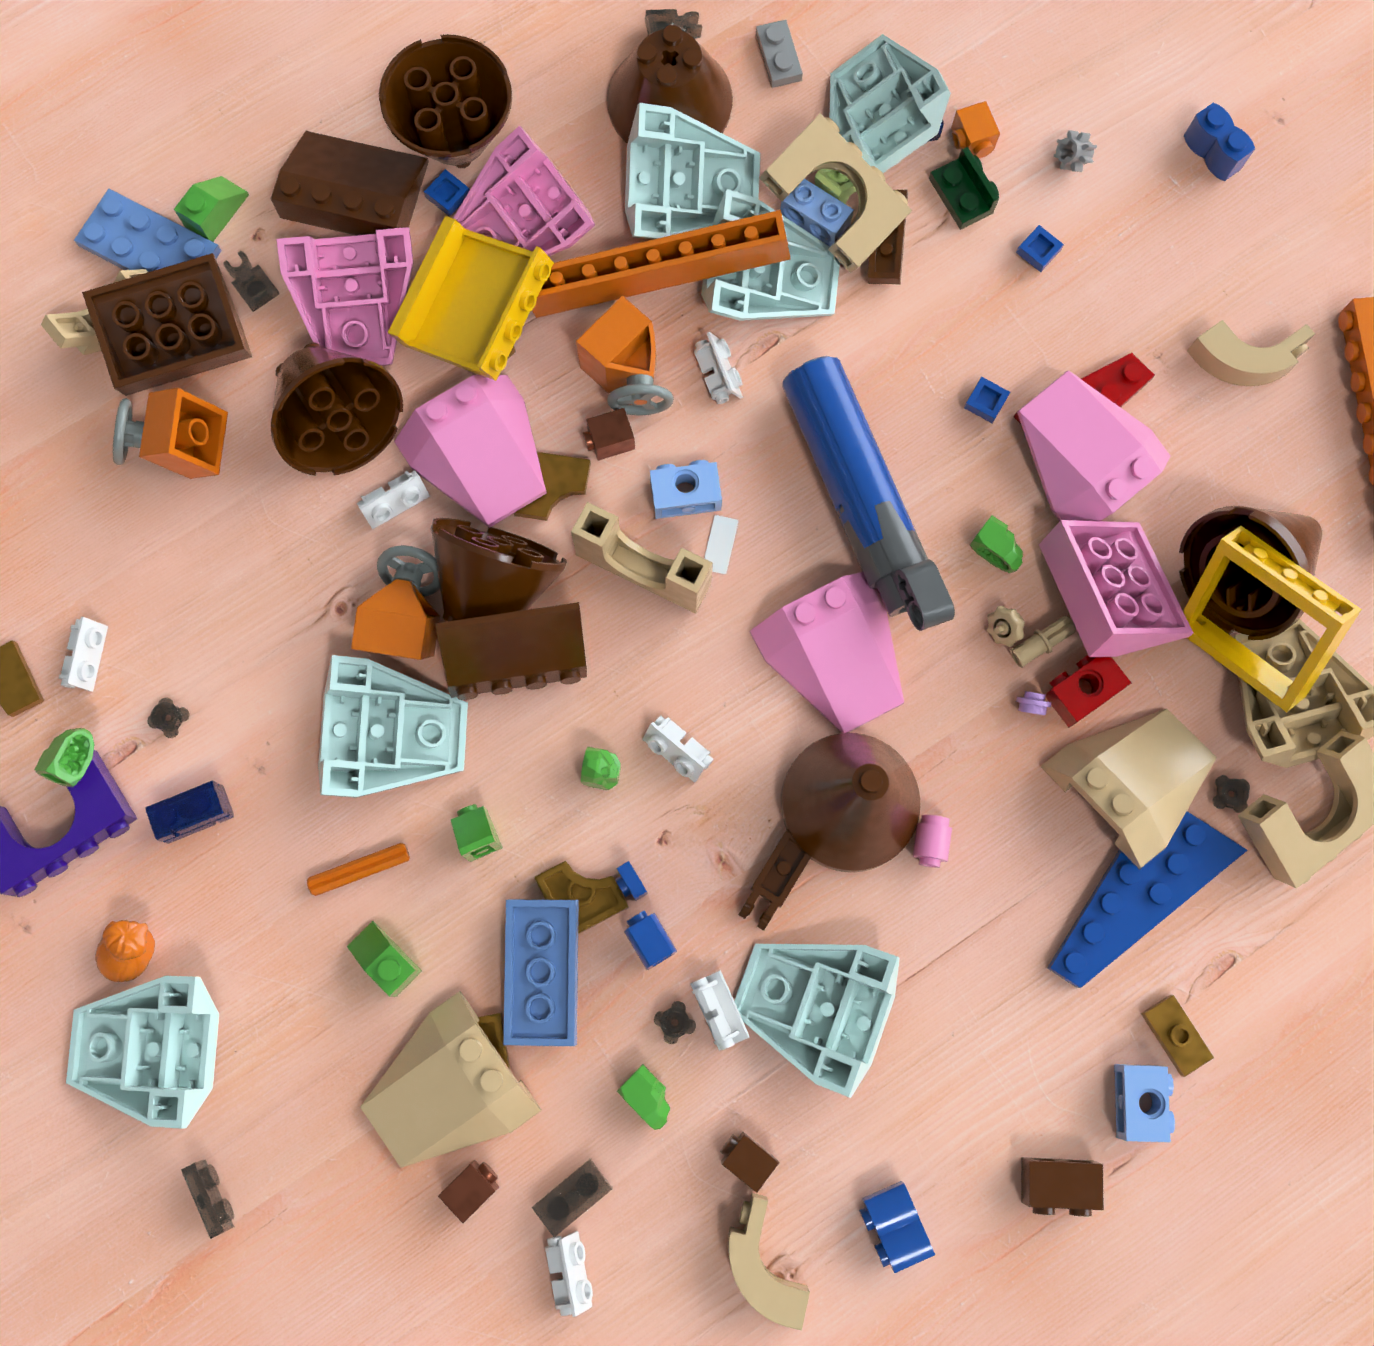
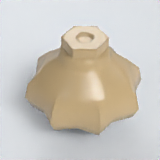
(1005, 626)

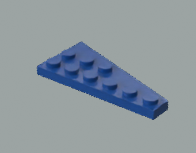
(1135, 900)

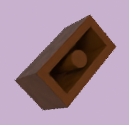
(1062, 1185)

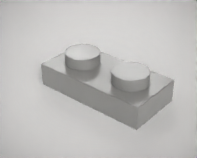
(779, 53)

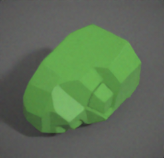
(998, 546)
(67, 757)
(600, 769)
(646, 1097)

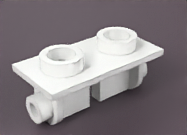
(715, 356)
(404, 493)
(87, 644)
(688, 759)
(719, 1010)
(574, 1291)

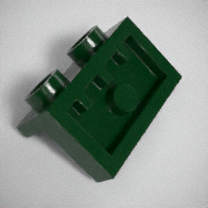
(965, 189)

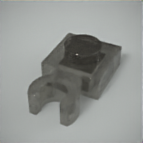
(659, 19)
(251, 283)

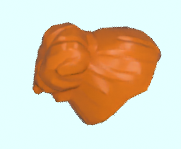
(124, 950)

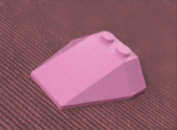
(524, 199)
(349, 288)
(476, 447)
(1088, 450)
(835, 651)

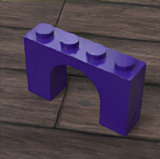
(99, 814)

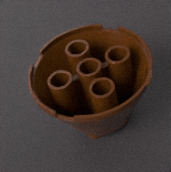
(674, 73)
(446, 98)
(332, 410)
(489, 569)

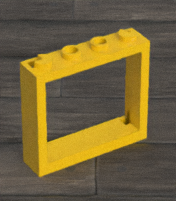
(1291, 583)

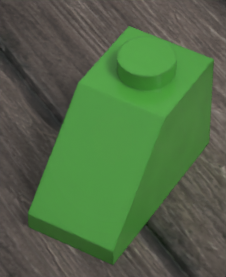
(210, 206)
(475, 833)
(383, 960)

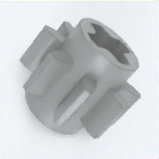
(1075, 151)

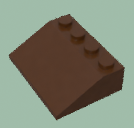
(348, 185)
(166, 325)
(512, 650)

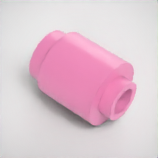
(932, 840)

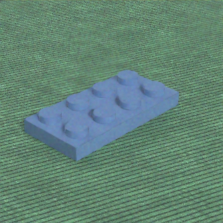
(139, 237)
(541, 972)

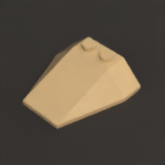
(1335, 702)
(1137, 779)
(446, 1089)

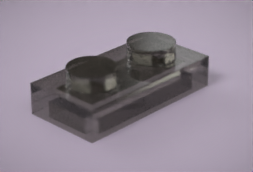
(572, 1197)
(214, 1210)

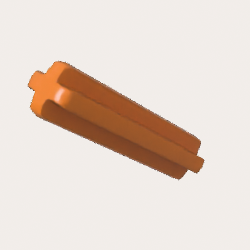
(358, 869)

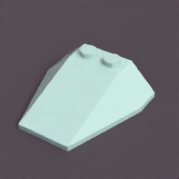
(887, 102)
(681, 172)
(778, 290)
(385, 730)
(820, 1006)
(148, 1050)

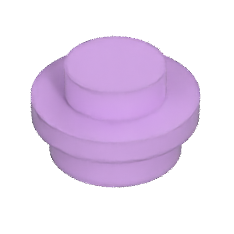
(1033, 703)

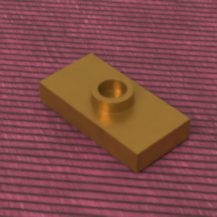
(1177, 1035)

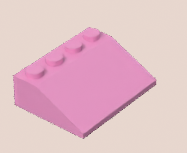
(1113, 587)

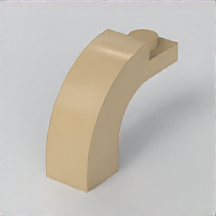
(76, 328)
(1241, 364)
(769, 1295)

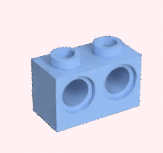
(817, 212)

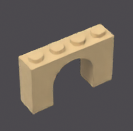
(879, 206)
(602, 542)
(1299, 855)

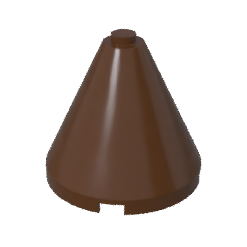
(1240, 599)
(850, 802)

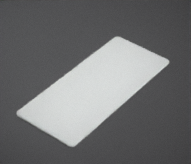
(721, 543)

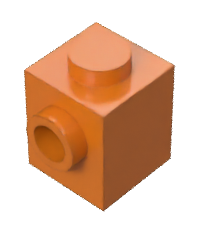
(975, 129)

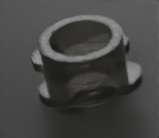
(158, 717)
(1241, 793)
(684, 1026)

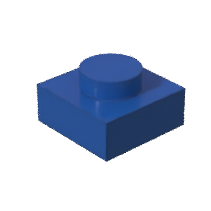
(447, 192)
(1039, 248)
(987, 400)
(630, 882)

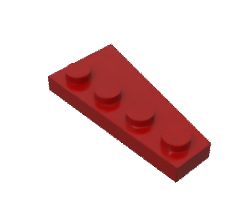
(1119, 380)

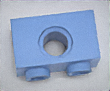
(671, 502)
(1131, 1121)

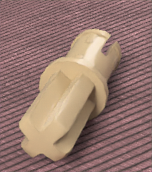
(1042, 641)

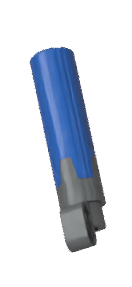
(865, 493)

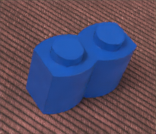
(1219, 141)
(649, 939)
(897, 1226)

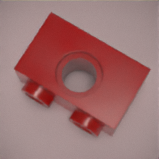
(1071, 702)

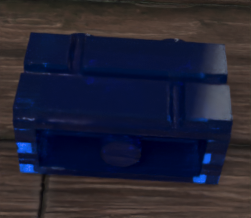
(189, 812)

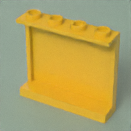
(470, 299)

